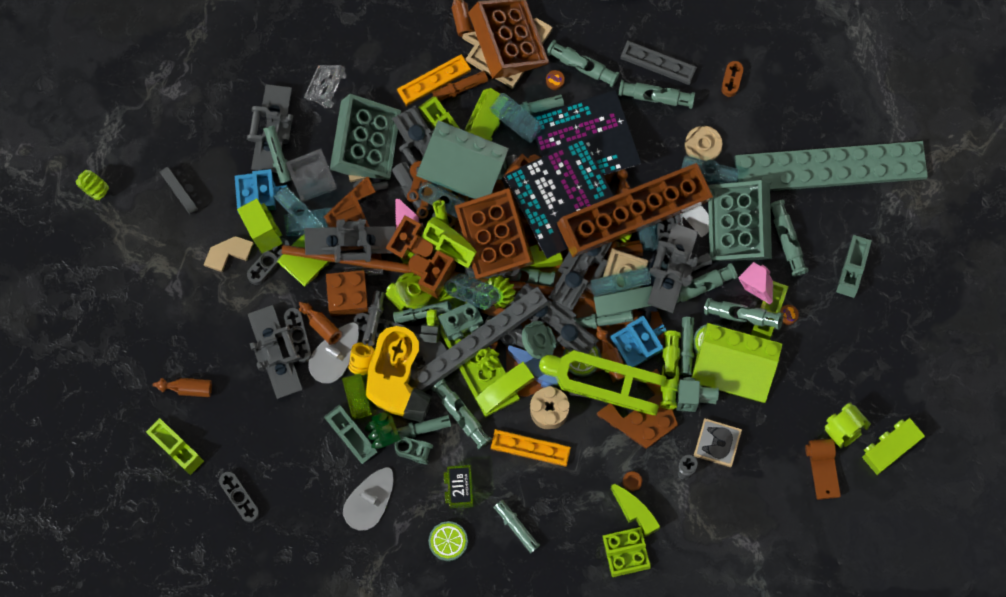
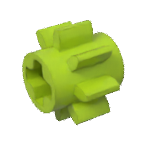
(487, 359)

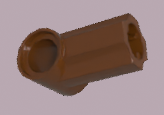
(633, 248)

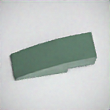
(853, 266)
(622, 300)
(350, 434)

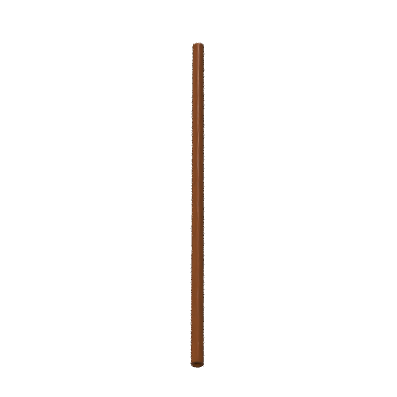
(400, 267)

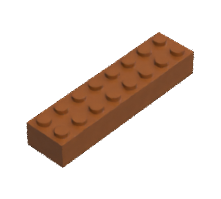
(634, 210)

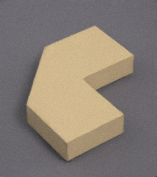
(234, 247)

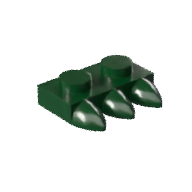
(383, 430)

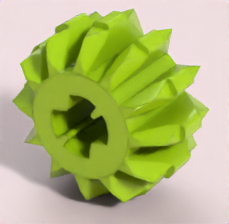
(92, 185)
(505, 289)

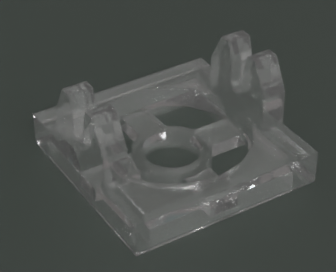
(322, 72)

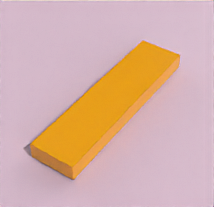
(434, 80)
(530, 448)

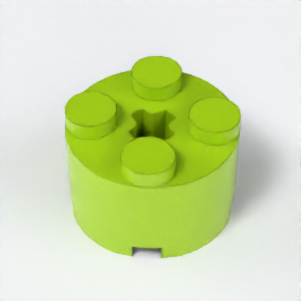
(847, 425)

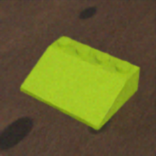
(736, 362)

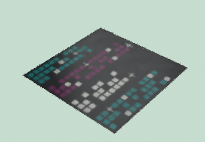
(601, 125)
(557, 187)

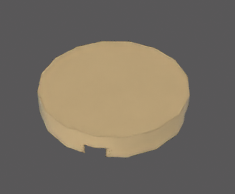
(703, 143)

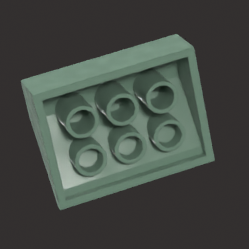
(364, 138)
(462, 161)
(740, 221)

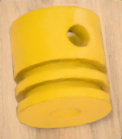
(360, 358)

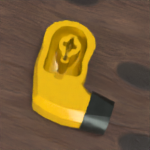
(391, 372)

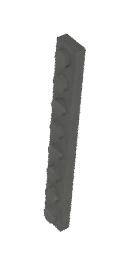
(480, 339)

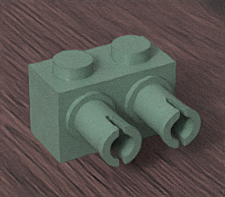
(460, 321)
(691, 394)

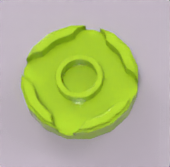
(409, 293)

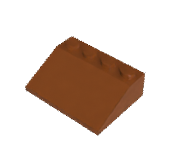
(507, 37)
(496, 233)

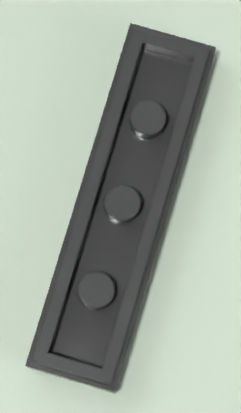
(658, 62)

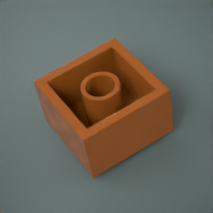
(347, 293)

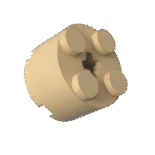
(549, 419)

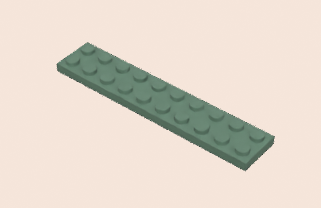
(835, 166)

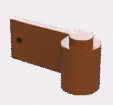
(822, 459)

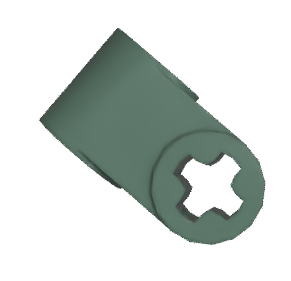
(414, 450)

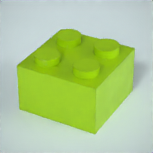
(260, 225)

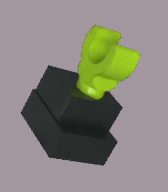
(430, 331)

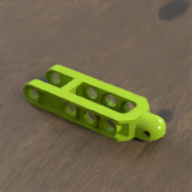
(558, 368)

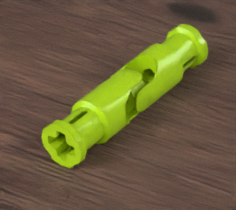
(671, 356)

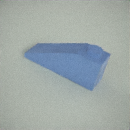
(533, 365)

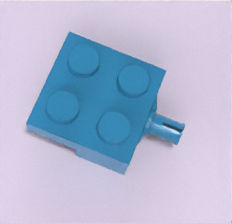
(256, 185)
(638, 342)

